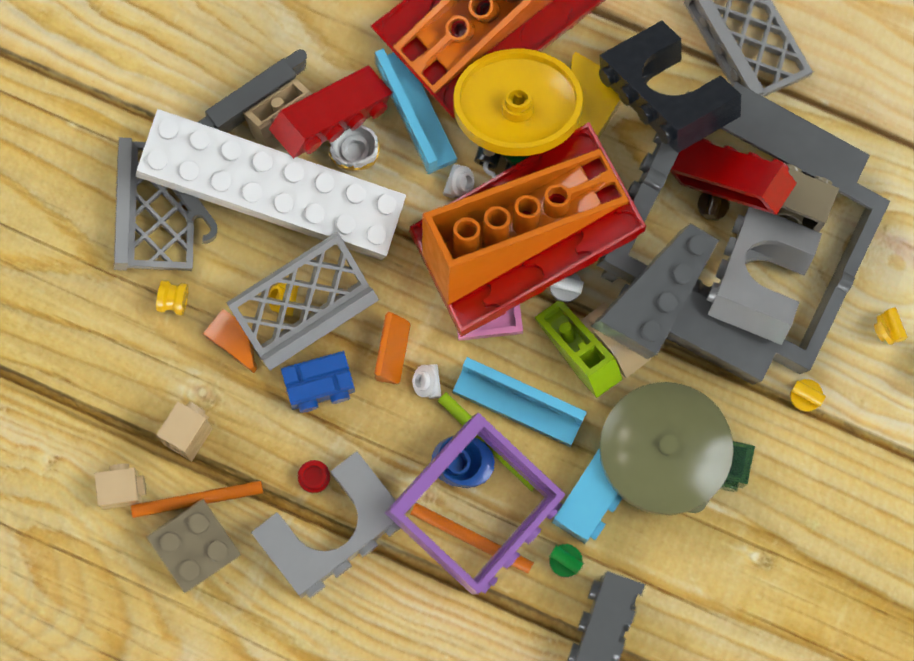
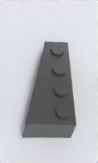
(656, 296)
(608, 618)

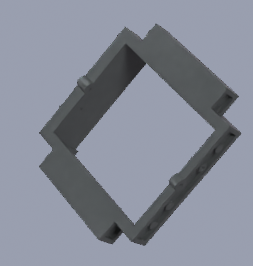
(793, 143)

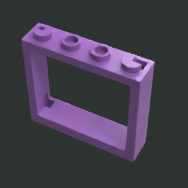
(525, 532)

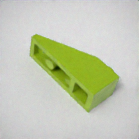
(580, 348)

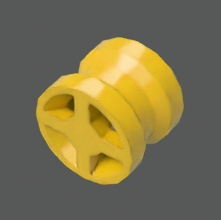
(172, 297)

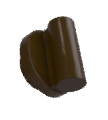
(712, 207)

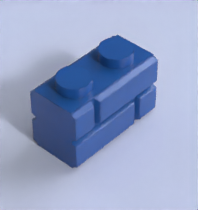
(318, 381)

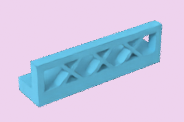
(416, 112)
(519, 402)

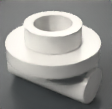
(459, 181)
(568, 288)
(427, 381)

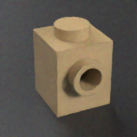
(119, 487)

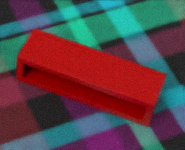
(331, 112)
(734, 175)

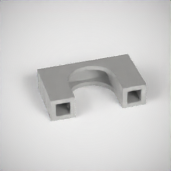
(743, 300)
(309, 567)

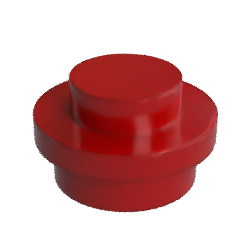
(314, 476)

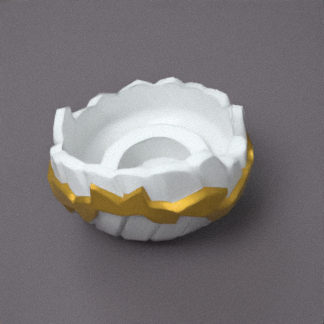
(355, 149)

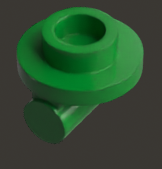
(565, 560)

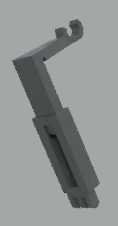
(229, 114)

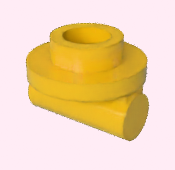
(277, 292)
(890, 327)
(807, 395)

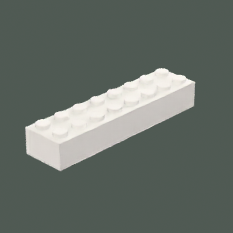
(269, 184)

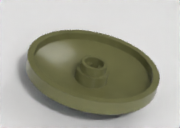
(666, 448)

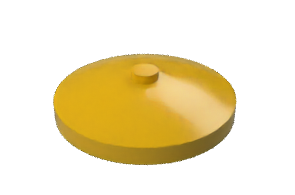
(518, 102)

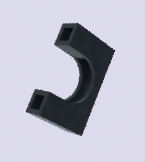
(675, 118)

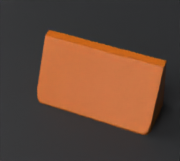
(392, 349)

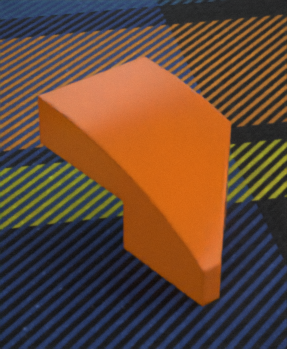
(230, 337)

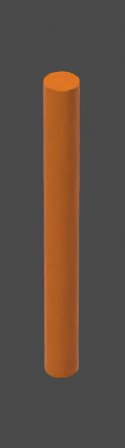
(188, 500)
(465, 534)

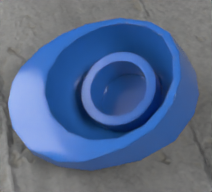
(470, 467)

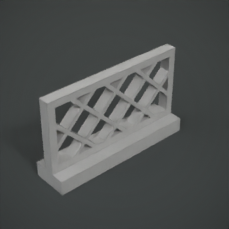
(729, 54)
(127, 213)
(312, 325)

